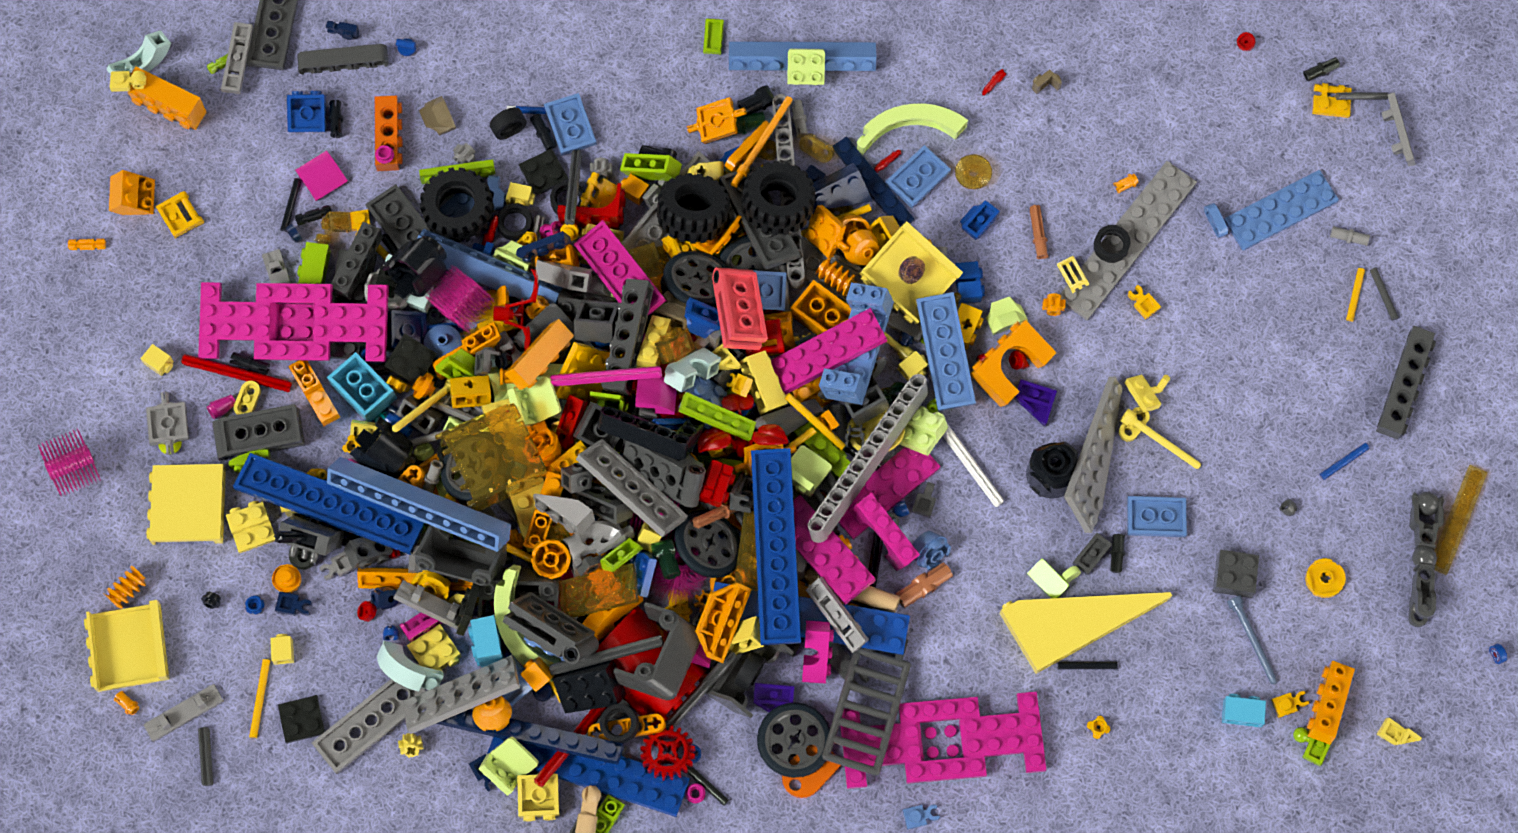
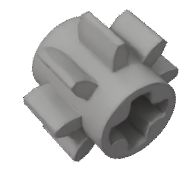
(464, 154)
(601, 167)

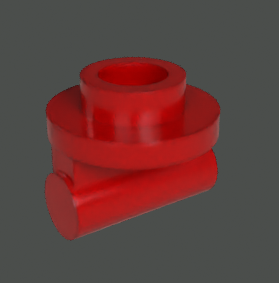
(1018, 360)

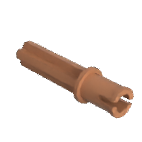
(1038, 232)
(713, 515)

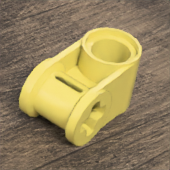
(711, 169)

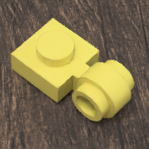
(123, 80)

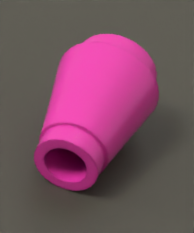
(221, 406)

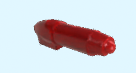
(999, 75)
(886, 161)
(489, 236)

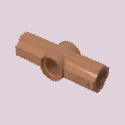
(924, 584)

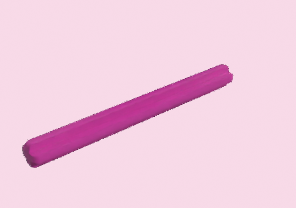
(606, 376)

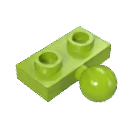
(1315, 750)

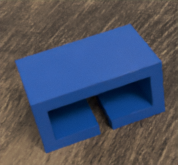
(969, 282)

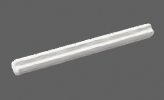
(973, 467)

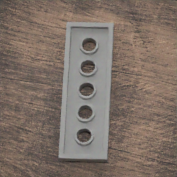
(620, 486)
(471, 697)
(357, 719)

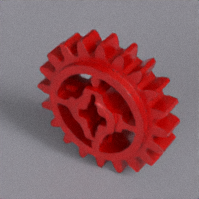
(677, 764)

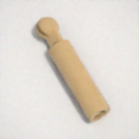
(870, 596)
(587, 817)

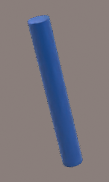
(1344, 461)

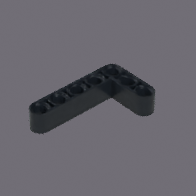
(651, 435)

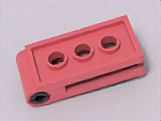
(739, 308)

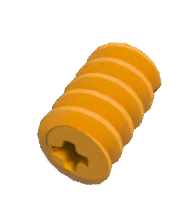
(835, 276)
(125, 587)

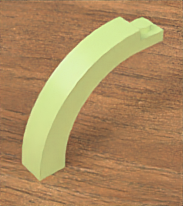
(911, 114)
(513, 639)

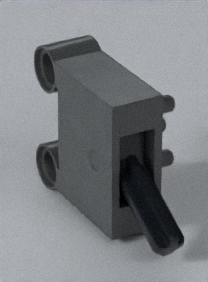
(309, 537)

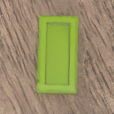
(713, 36)

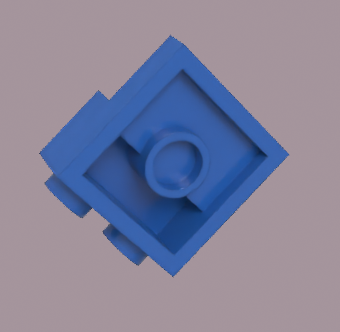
(306, 112)
(645, 567)

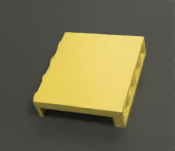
(885, 265)
(186, 503)
(126, 647)

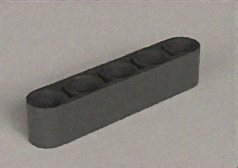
(342, 58)

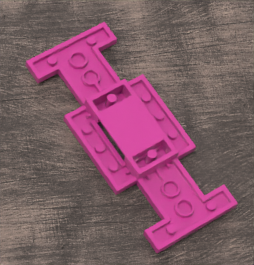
(293, 330)
(979, 739)

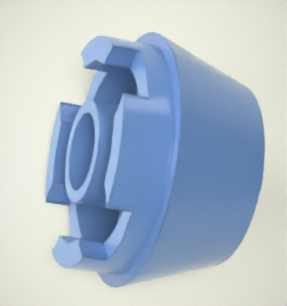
(931, 549)

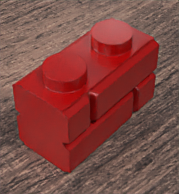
(716, 483)

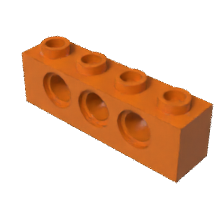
(388, 106)

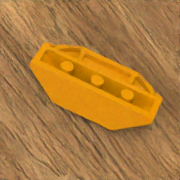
(721, 619)

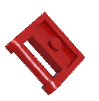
(774, 331)

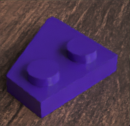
(1036, 400)
(770, 696)

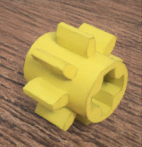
(410, 745)

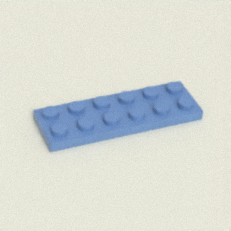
(1281, 210)
(945, 351)

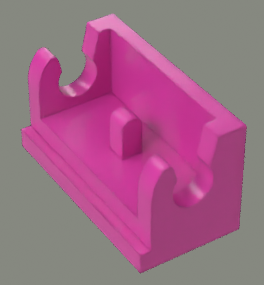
(418, 626)

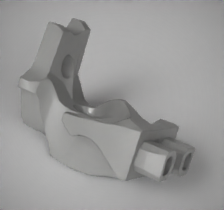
(605, 537)

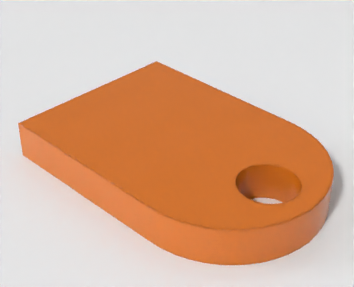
(811, 783)

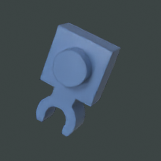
(917, 817)

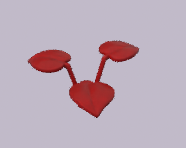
(505, 313)
(716, 439)

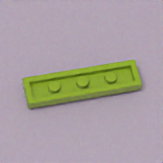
(481, 168)
(717, 416)

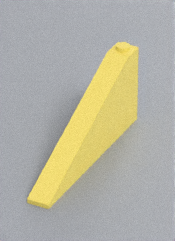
(1061, 626)

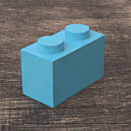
(1243, 710)

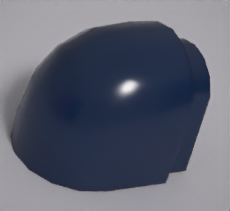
(383, 597)

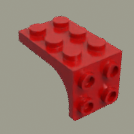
(610, 214)

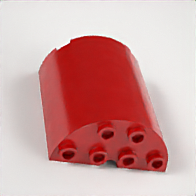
(635, 628)

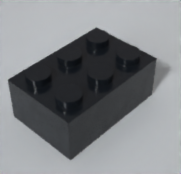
(589, 687)

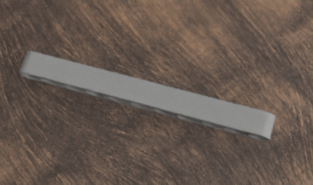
(782, 148)
(868, 458)

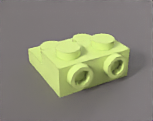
(924, 431)

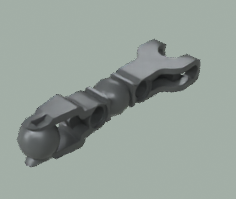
(1424, 557)

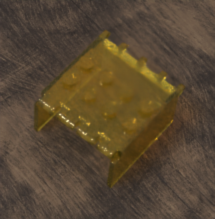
(494, 456)

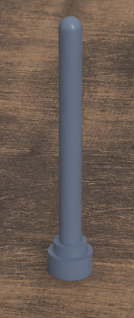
(1236, 604)

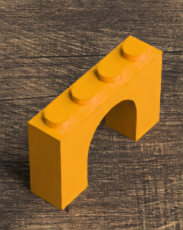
(989, 372)

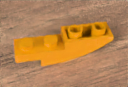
(485, 337)
(314, 392)
(540, 521)
(603, 622)

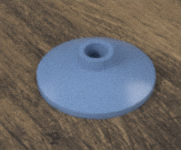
(452, 337)

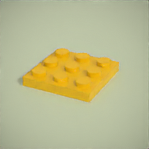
(583, 359)

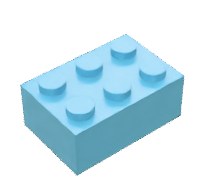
(362, 387)
(486, 641)

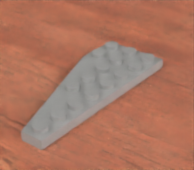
(1090, 475)

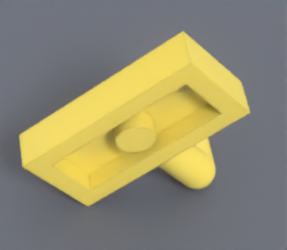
(1145, 394)

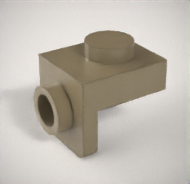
(1047, 78)

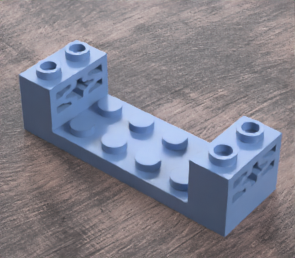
(852, 379)

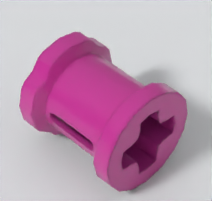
(553, 226)

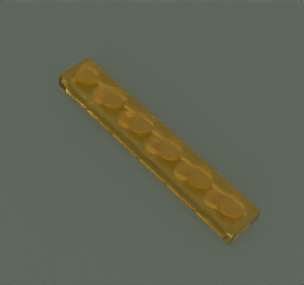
(1458, 518)

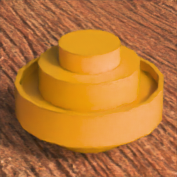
(423, 386)
(286, 578)

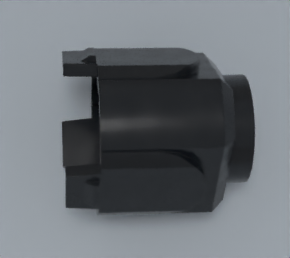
(416, 267)
(384, 450)
(1047, 478)

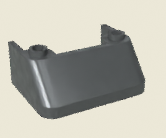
(527, 579)
(673, 662)
(730, 694)

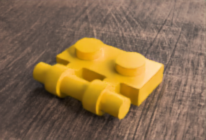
(1329, 105)
(604, 192)

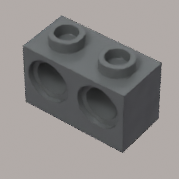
(369, 552)

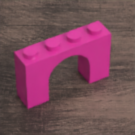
(899, 548)

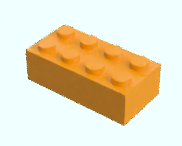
(169, 100)
(819, 309)

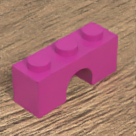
(818, 638)

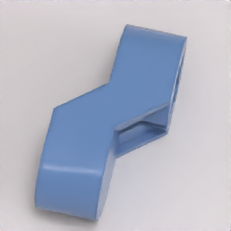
(499, 197)

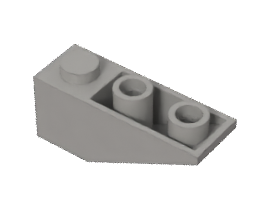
(564, 275)
(569, 512)

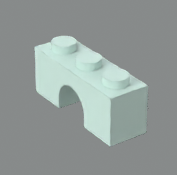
(682, 373)

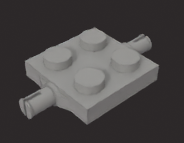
(167, 423)

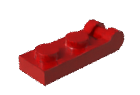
(569, 420)

